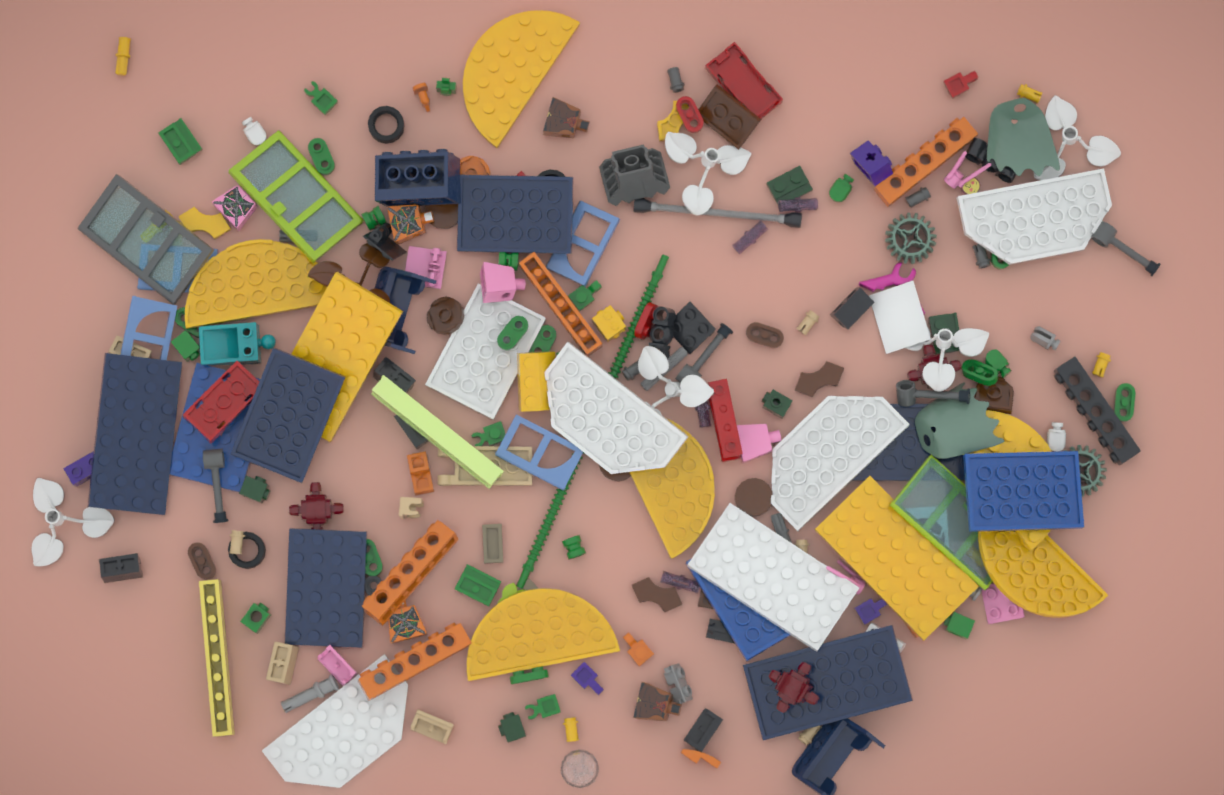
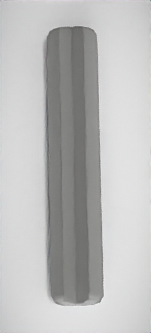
(673, 360)

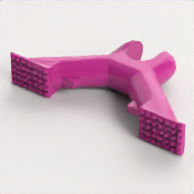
(888, 280)

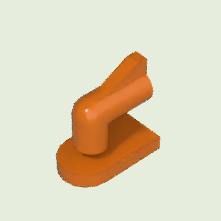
(421, 89)

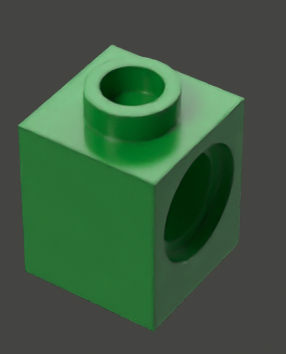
(186, 346)
(959, 625)
(256, 626)

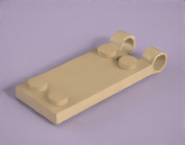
(511, 476)

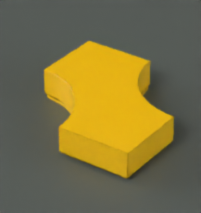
(671, 123)
(212, 224)

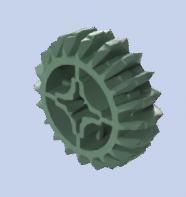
(917, 243)
(1086, 477)

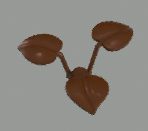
(324, 271)

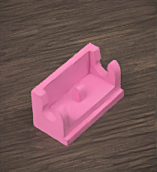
(337, 665)

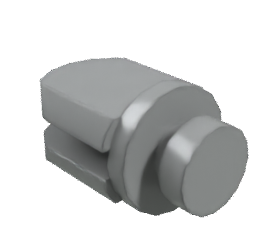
(1044, 338)

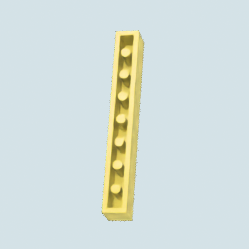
(216, 658)

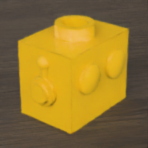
(609, 323)

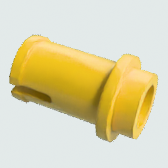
(1029, 93)
(1101, 364)
(571, 729)

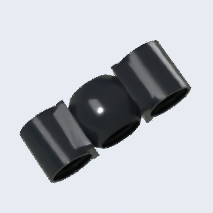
(978, 154)
(665, 325)

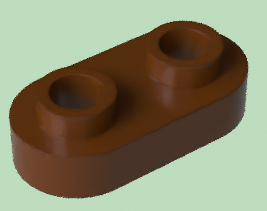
(765, 333)
(201, 561)

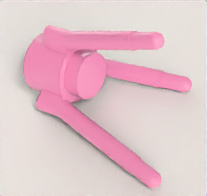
(954, 177)
(856, 579)

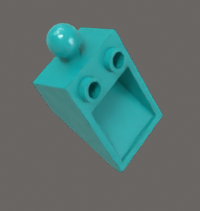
(228, 344)

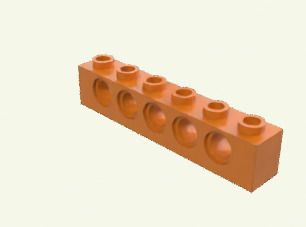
(966, 135)
(560, 304)
(408, 582)
(455, 632)

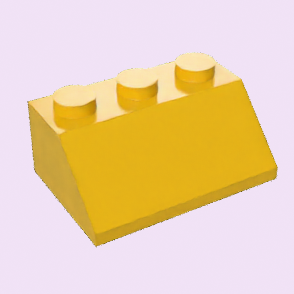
(531, 380)

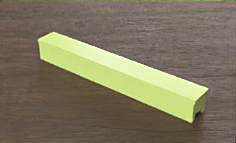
(436, 432)

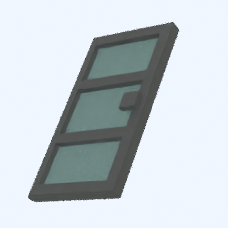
(145, 239)

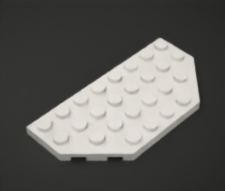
(1037, 216)
(607, 417)
(829, 453)
(341, 735)

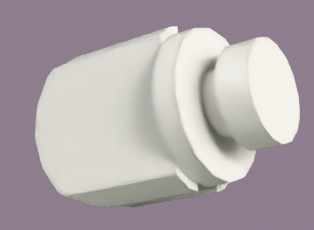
(254, 131)
(1056, 437)

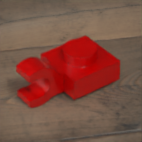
(958, 84)

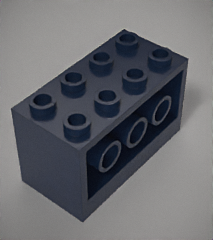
(417, 178)

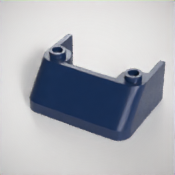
(399, 287)
(828, 752)

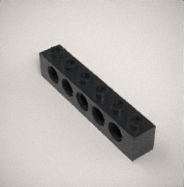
(1107, 415)

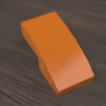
(420, 473)
(696, 755)

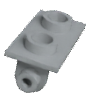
(682, 691)

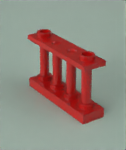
(724, 421)

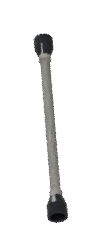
(790, 219)

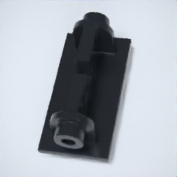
(717, 631)

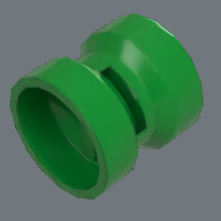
(369, 219)
(513, 259)
(574, 547)

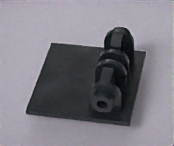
(380, 239)
(691, 328)

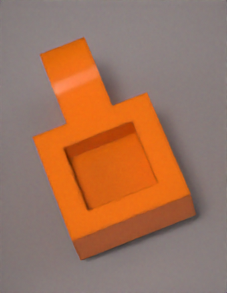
(639, 650)

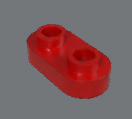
(689, 115)
(645, 322)

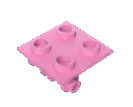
(427, 263)
(999, 607)

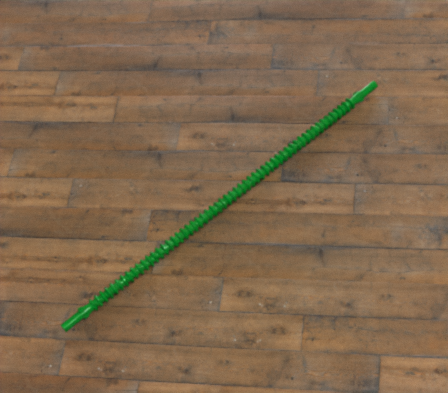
(528, 566)

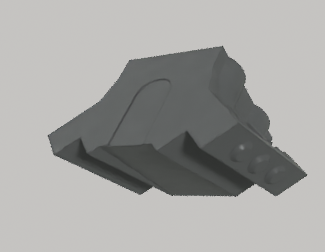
(634, 174)

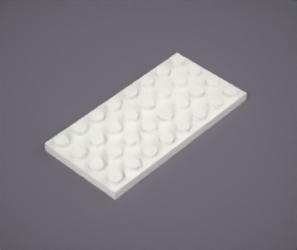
(773, 577)

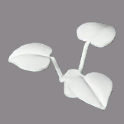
(1063, 115)
(732, 161)
(970, 343)
(692, 389)
(47, 496)

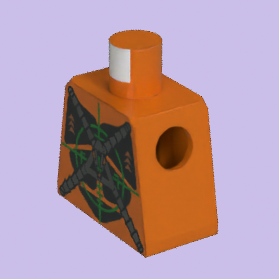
(408, 222)
(405, 624)

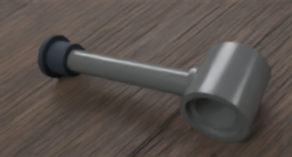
(1106, 234)
(723, 332)
(908, 393)
(214, 460)

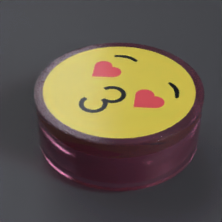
(971, 186)

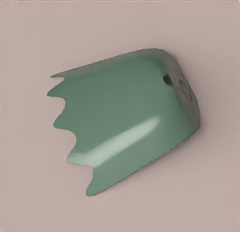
(1021, 144)
(958, 426)

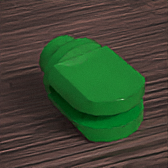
(841, 188)
(995, 359)

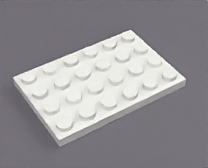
(473, 364)

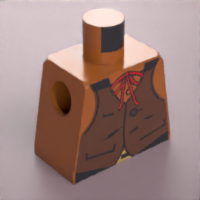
(563, 120)
(655, 704)

